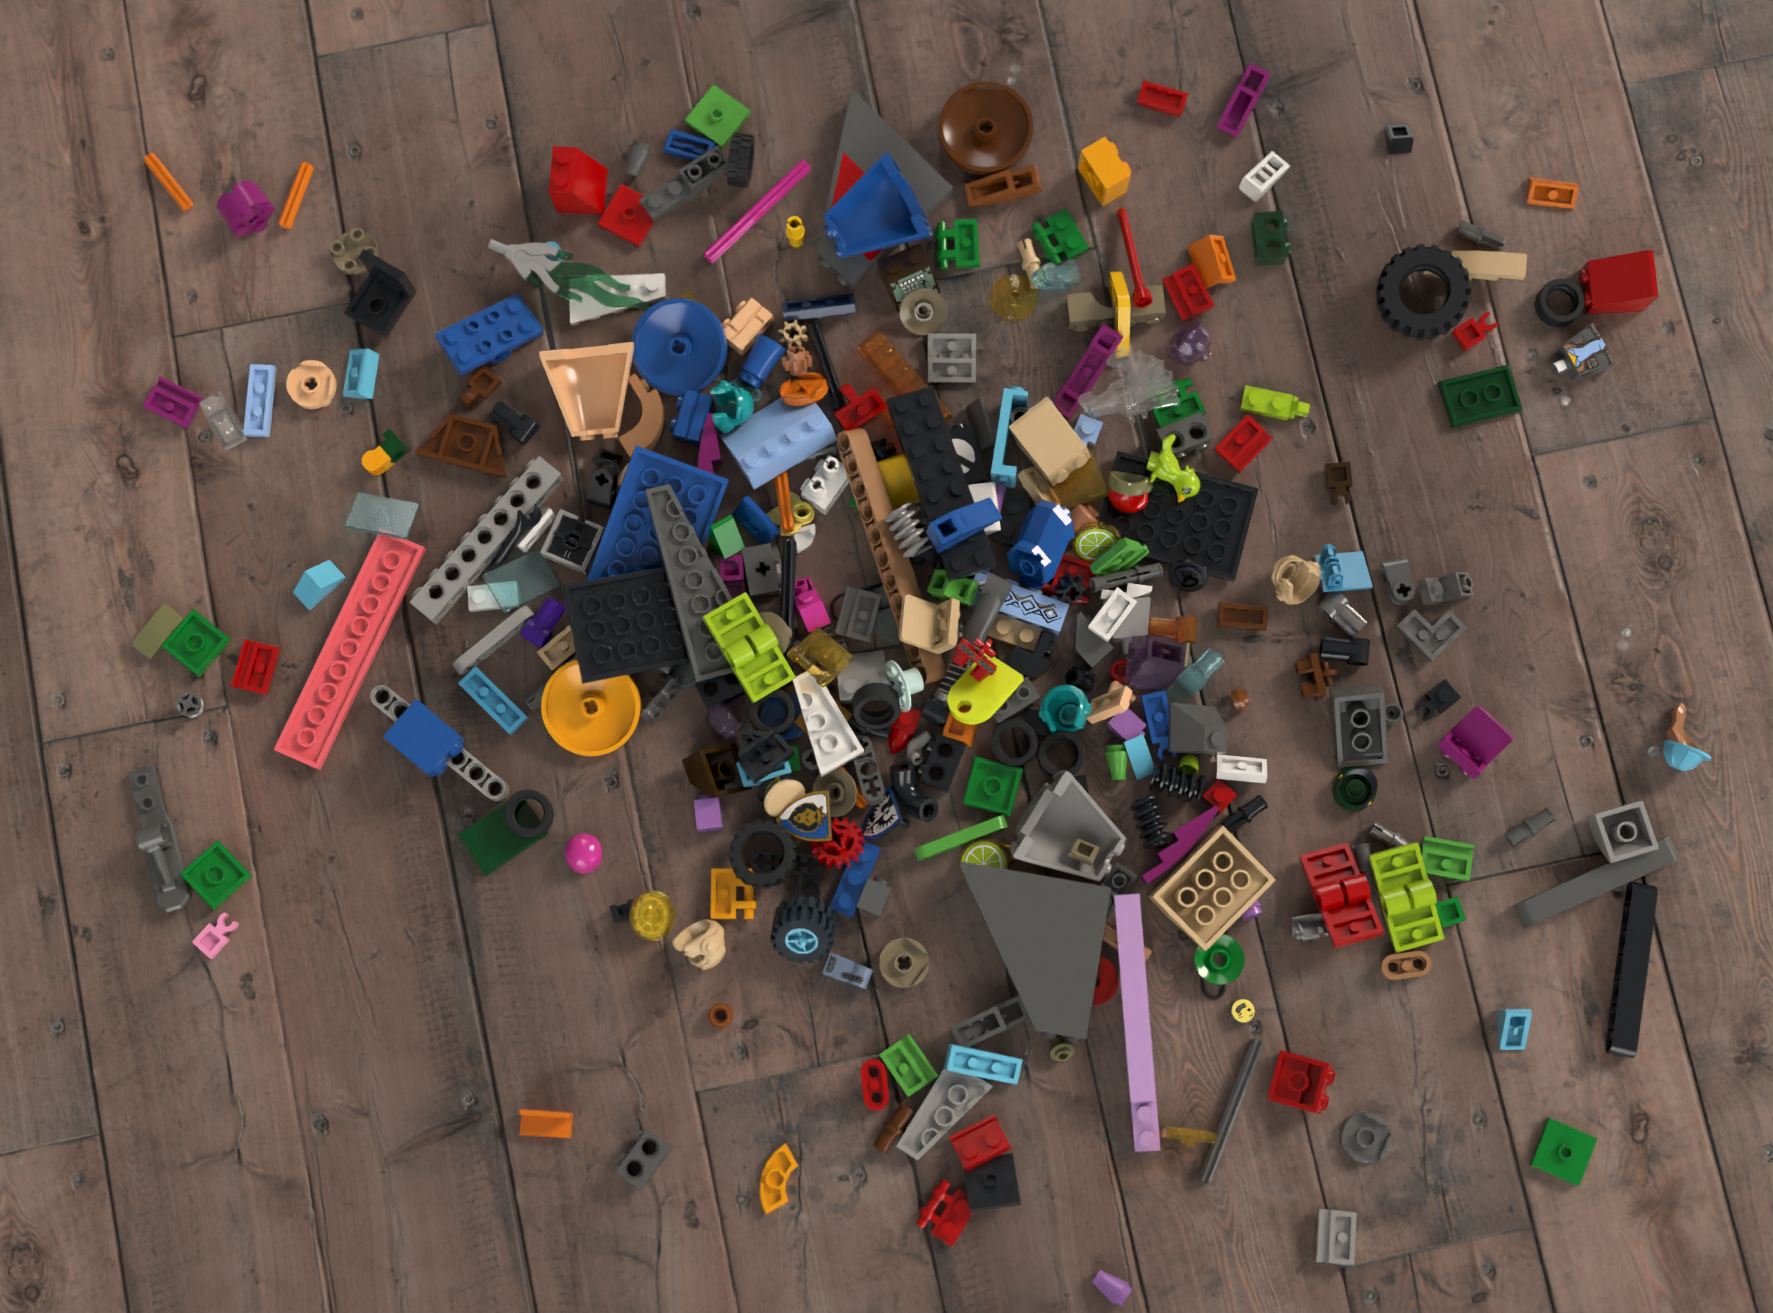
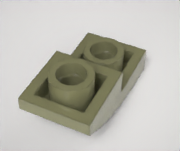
(157, 631)

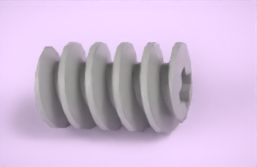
(907, 532)

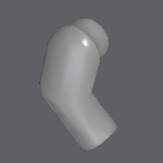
(914, 748)

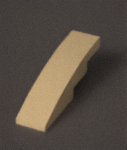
(1490, 265)

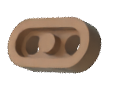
(1405, 966)

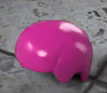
(583, 853)

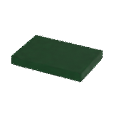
(1480, 396)
(493, 841)

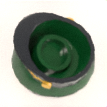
(1355, 788)

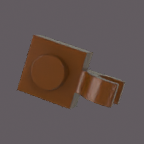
(482, 384)

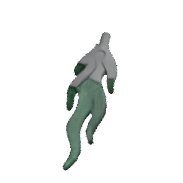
(561, 275)

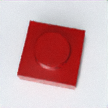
(1219, 795)

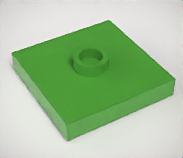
(717, 116)

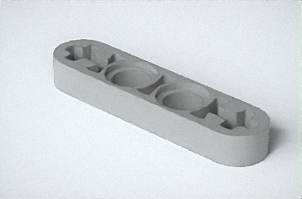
(493, 640)

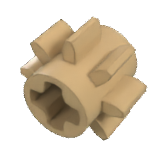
(788, 331)

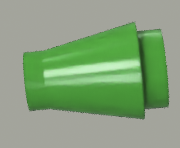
(1117, 761)

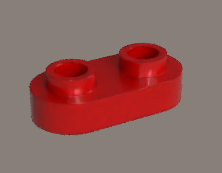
(874, 1085)

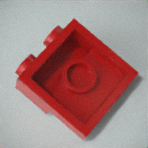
(1301, 1082)

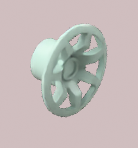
(906, 683)

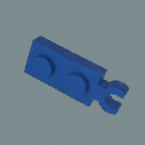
(1157, 720)

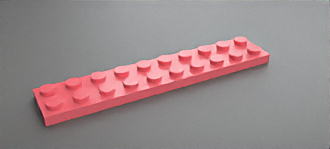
(349, 650)

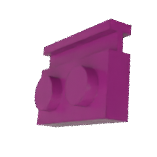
(173, 402)

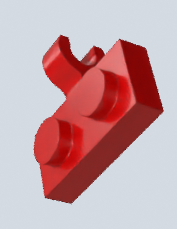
(859, 408)

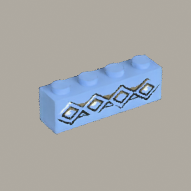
(1029, 606)

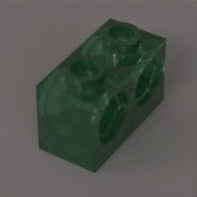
(1264, 238)

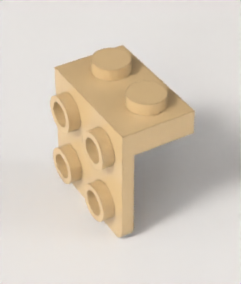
(929, 624)

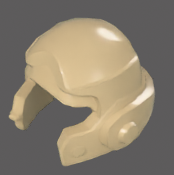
(1295, 579)
(702, 943)

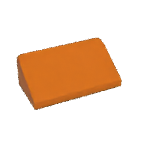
(1551, 193)

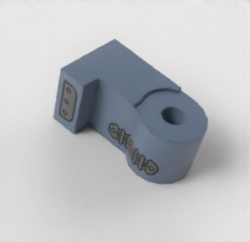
(847, 971)

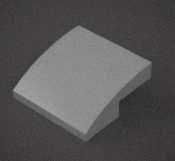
(951, 357)

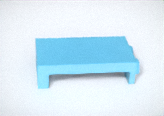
(1000, 473)

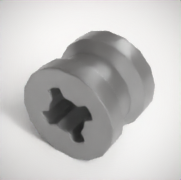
(185, 702)

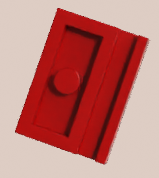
(1188, 292)
(1243, 444)
(255, 667)
(980, 1142)

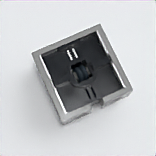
(572, 542)

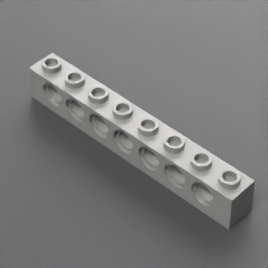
(469, 572)

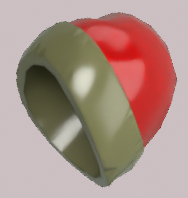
(1128, 491)

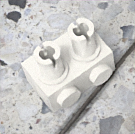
(825, 485)

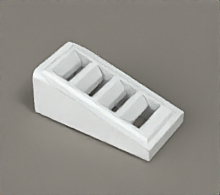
(1254, 187)

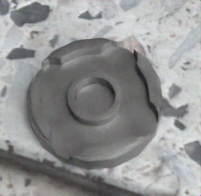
(1365, 1137)

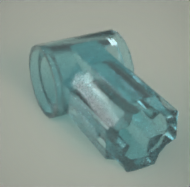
(1196, 675)

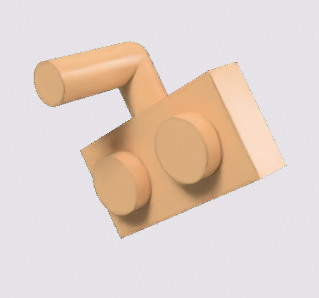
(1111, 703)

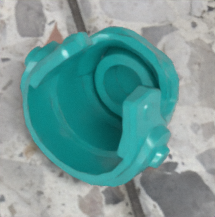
(733, 406)
(1065, 708)

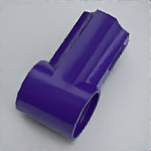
(540, 628)

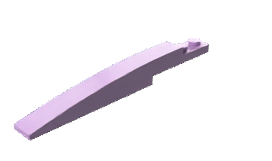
(1137, 1022)

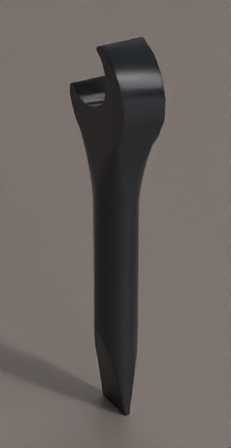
(523, 523)

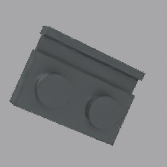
(858, 614)

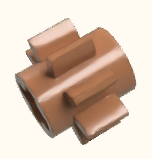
(797, 361)

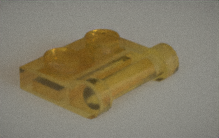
(825, 651)

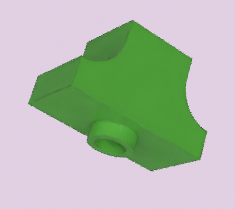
(961, 589)

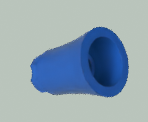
(760, 361)

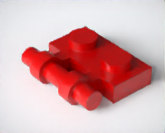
(1075, 567)
(954, 1216)

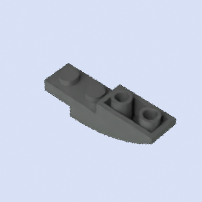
(686, 185)

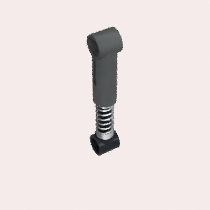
(978, 626)

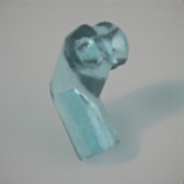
(755, 393)

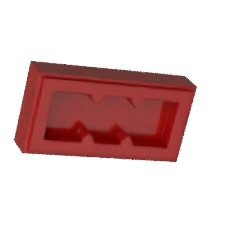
(1162, 98)

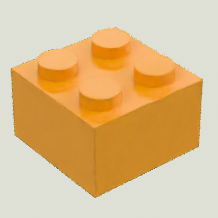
(1104, 171)

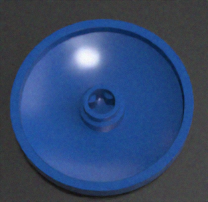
(679, 346)

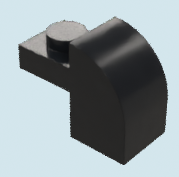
(1031, 664)

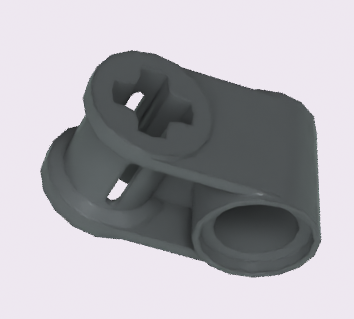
(1398, 576)

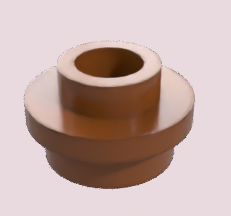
(1240, 699)
(728, 1015)

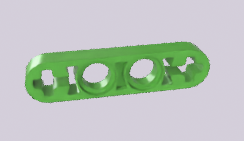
(960, 838)

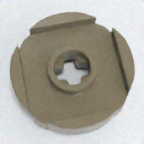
(918, 960)

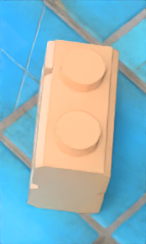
(746, 324)

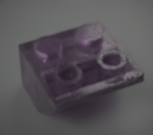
(1153, 662)

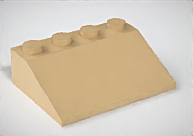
(1211, 887)

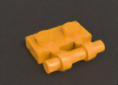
(724, 895)

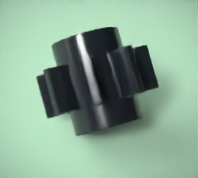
(883, 449)
(1069, 588)
(1080, 678)

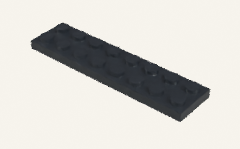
(938, 476)

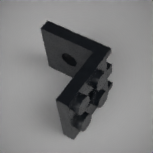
(382, 284)

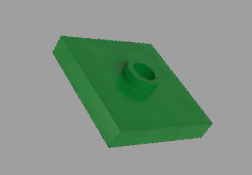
(196, 643)
(992, 786)
(216, 875)
(1563, 1151)

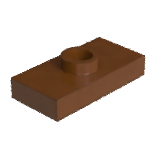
(1242, 616)

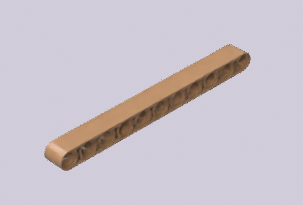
(892, 566)

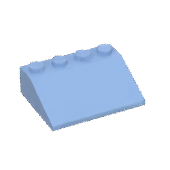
(777, 439)

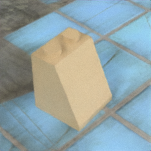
(1049, 442)

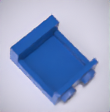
(425, 739)

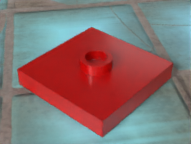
(627, 217)

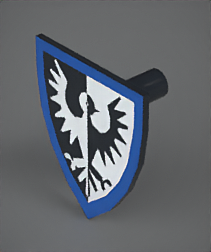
(883, 817)

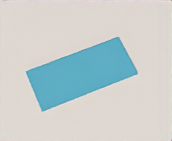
(1139, 757)

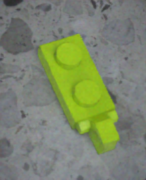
(1272, 403)

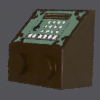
(906, 272)

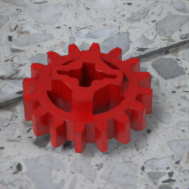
(848, 837)

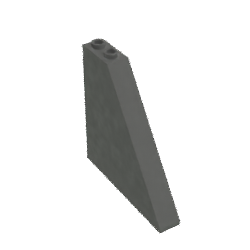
(1048, 940)

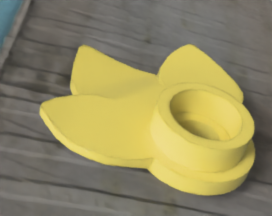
(797, 508)

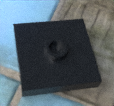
(993, 1184)

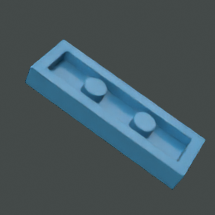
(493, 700)

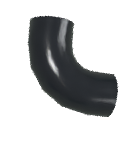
(909, 794)

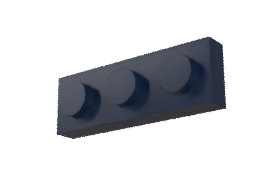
(818, 307)

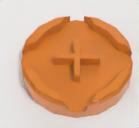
(804, 390)

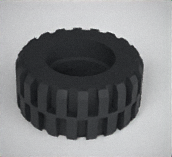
(1430, 260)

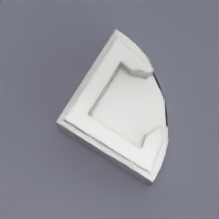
(804, 538)

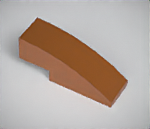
(1004, 187)

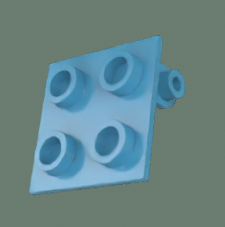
(1342, 570)

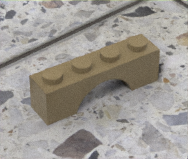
(1086, 312)

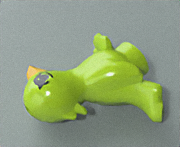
(1166, 467)

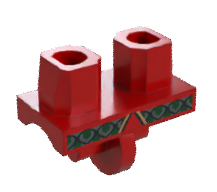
(968, 651)

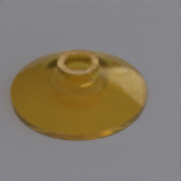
(1014, 308)

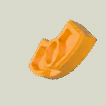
(774, 1178)

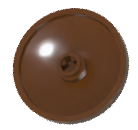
(985, 128)

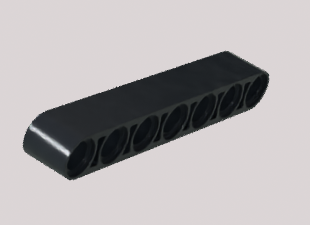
(1631, 970)

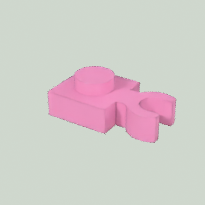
(213, 938)

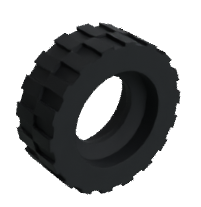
(740, 160)

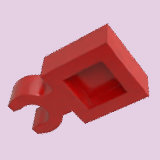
(1472, 332)

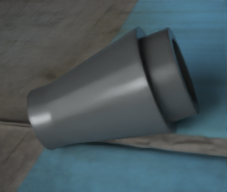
(637, 158)

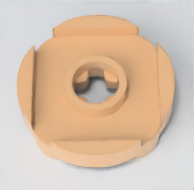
(320, 395)

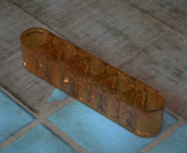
(894, 367)

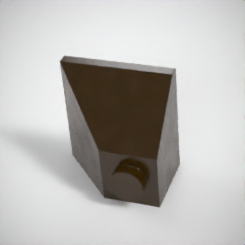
(715, 771)

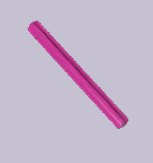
(757, 211)

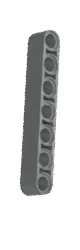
(1594, 883)

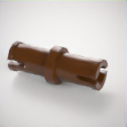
(893, 1128)

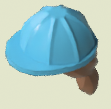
(1678, 747)

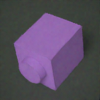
(1126, 725)
(708, 813)

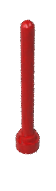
(1141, 295)

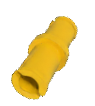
(795, 231)

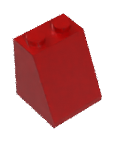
(577, 182)
(1619, 283)

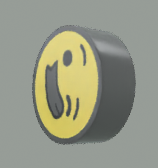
(1242, 1010)

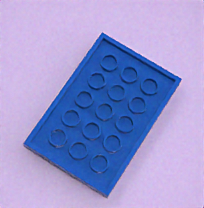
(629, 536)

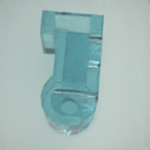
(1057, 277)

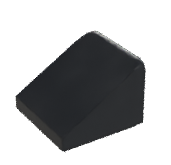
(1399, 139)

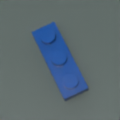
(854, 881)

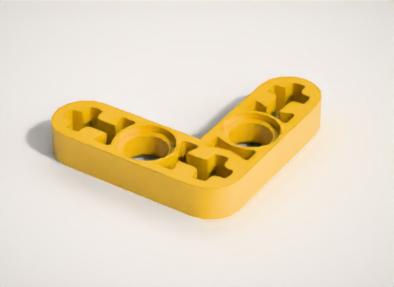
(1121, 302)

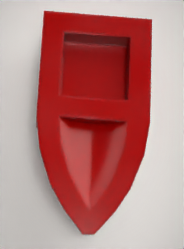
(903, 730)

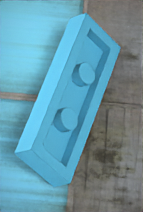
(983, 1064)

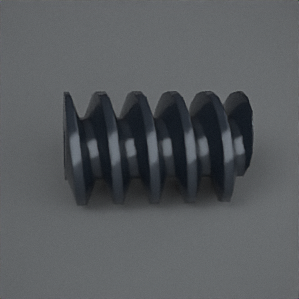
(1177, 782)
(1150, 822)

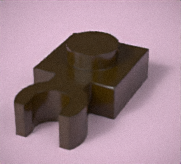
(1339, 478)

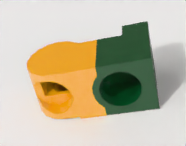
(385, 455)

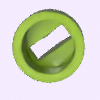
(1190, 763)

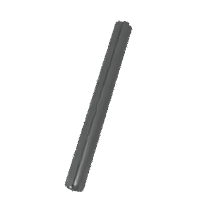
(1231, 1110)

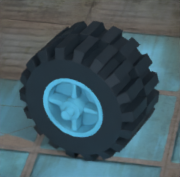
(803, 929)

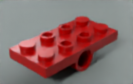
(1341, 895)

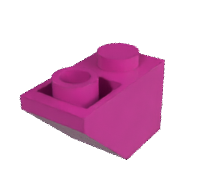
(810, 605)

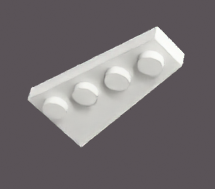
(646, 287)
(826, 726)

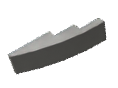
(990, 1022)

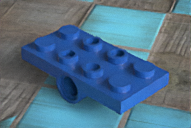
(489, 334)

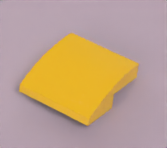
(897, 481)

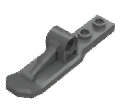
(159, 841)

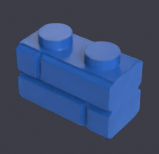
(691, 417)

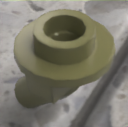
(1061, 1050)

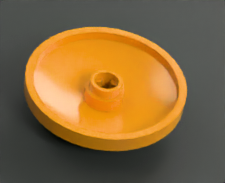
(591, 715)

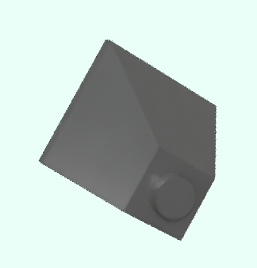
(1196, 730)

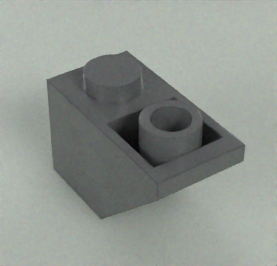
(1087, 645)

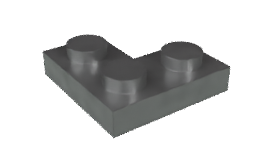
(1430, 639)

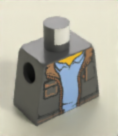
(1583, 355)

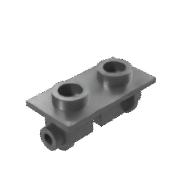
(666, 691)
(1308, 927)

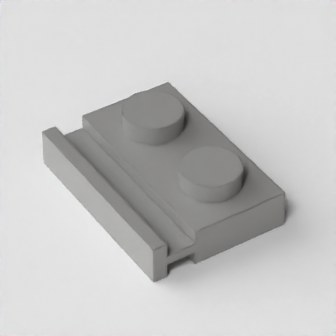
(1335, 1236)

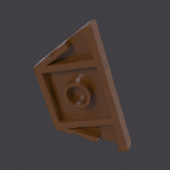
(466, 445)

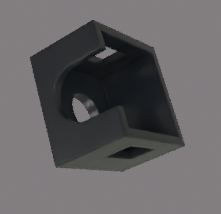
(621, 913)

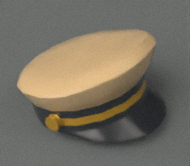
(779, 793)

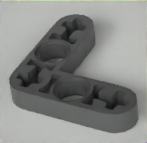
(867, 757)

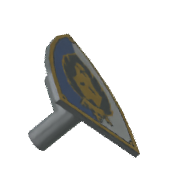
(808, 817)

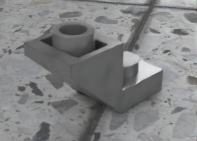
(1446, 588)

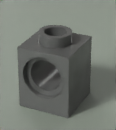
(874, 896)

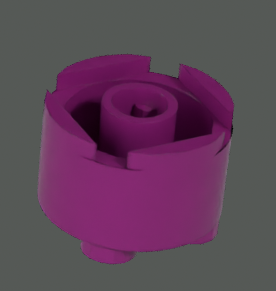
(245, 208)

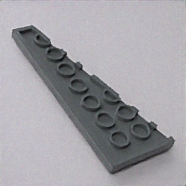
(692, 582)

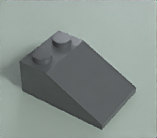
(1359, 725)

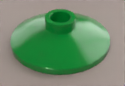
(1232, 962)

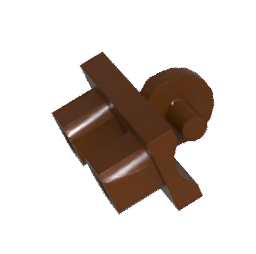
(1311, 666)

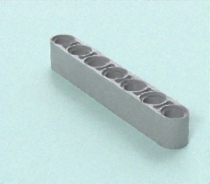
(469, 763)

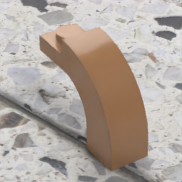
(652, 423)

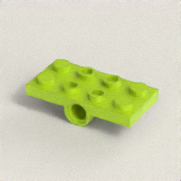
(749, 647)
(1406, 897)

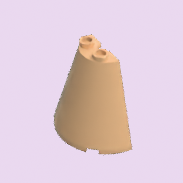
(590, 386)

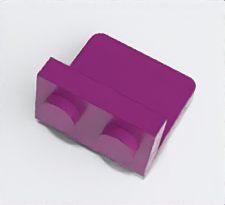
(1475, 741)

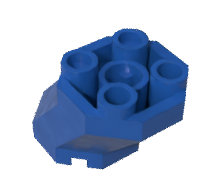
(1041, 544)

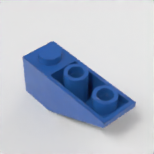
(962, 523)

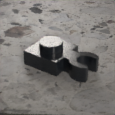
(1439, 698)

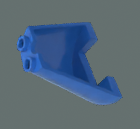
(877, 212)

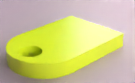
(982, 696)

